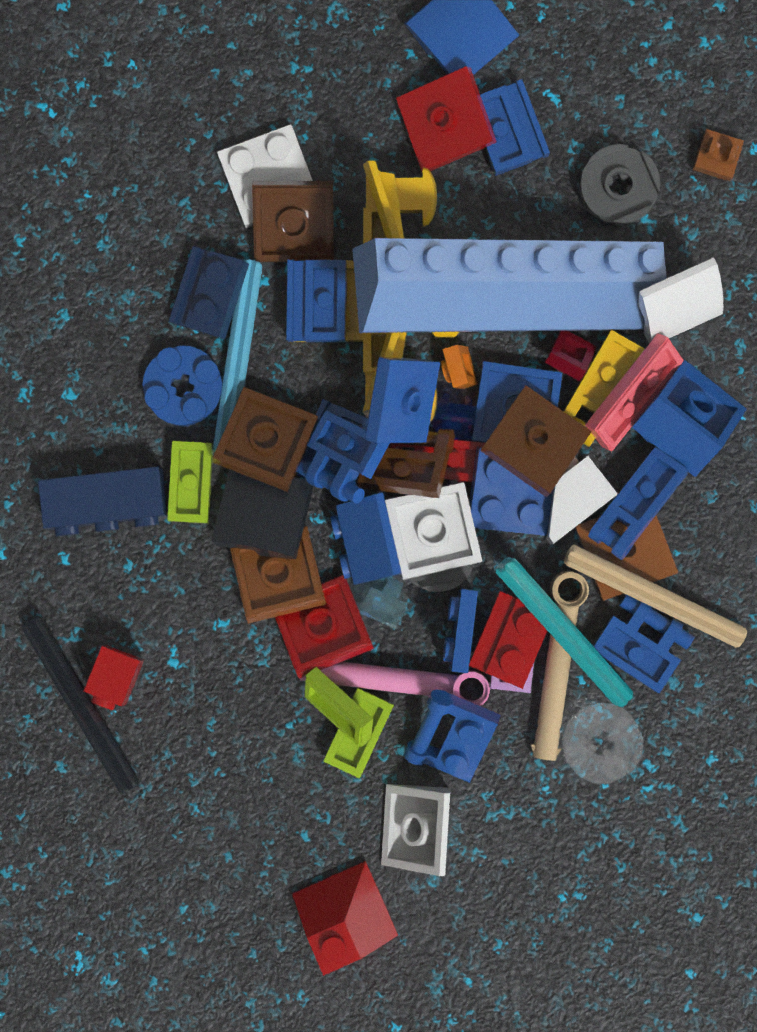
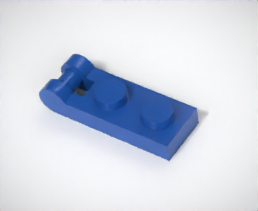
(639, 502)

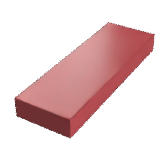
(634, 392)

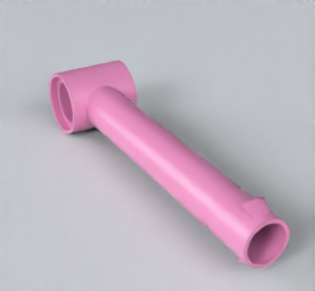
(402, 680)

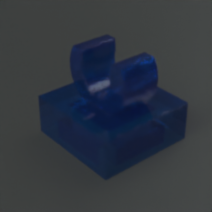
(456, 417)

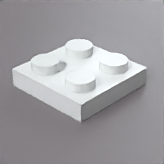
(263, 158)
(433, 532)

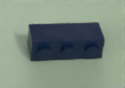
(103, 500)

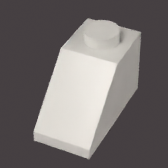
(576, 497)

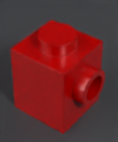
(113, 677)

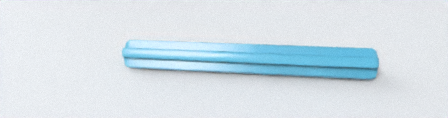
(238, 347)

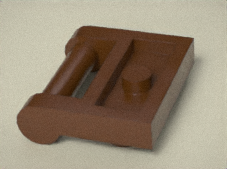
(413, 470)

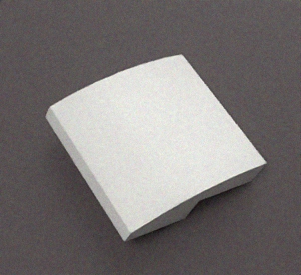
(682, 301)

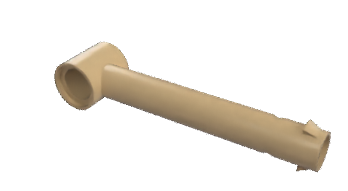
(556, 675)

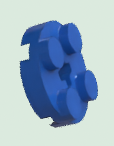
(171, 366)

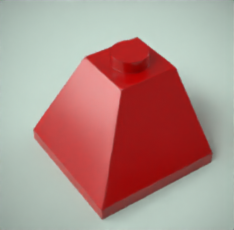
(344, 917)

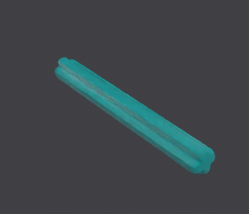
(564, 631)

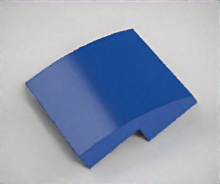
(461, 32)

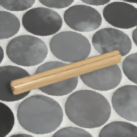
(655, 596)

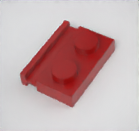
(508, 641)

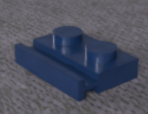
(209, 292)

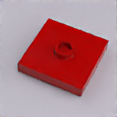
(446, 119)
(325, 632)

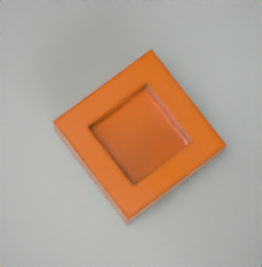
(458, 367)

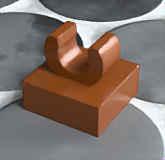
(718, 155)

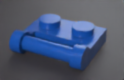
(465, 738)

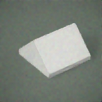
(416, 828)

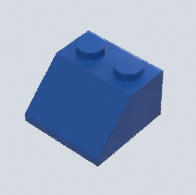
(690, 418)
(367, 540)

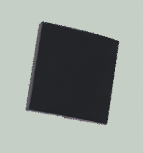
(262, 516)

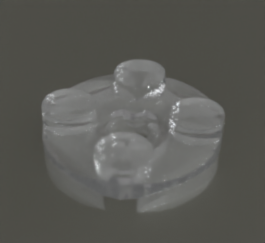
(613, 762)

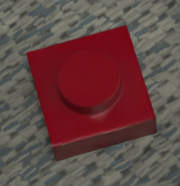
(570, 354)

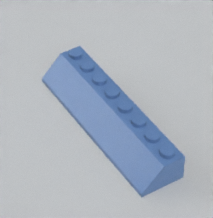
(503, 284)

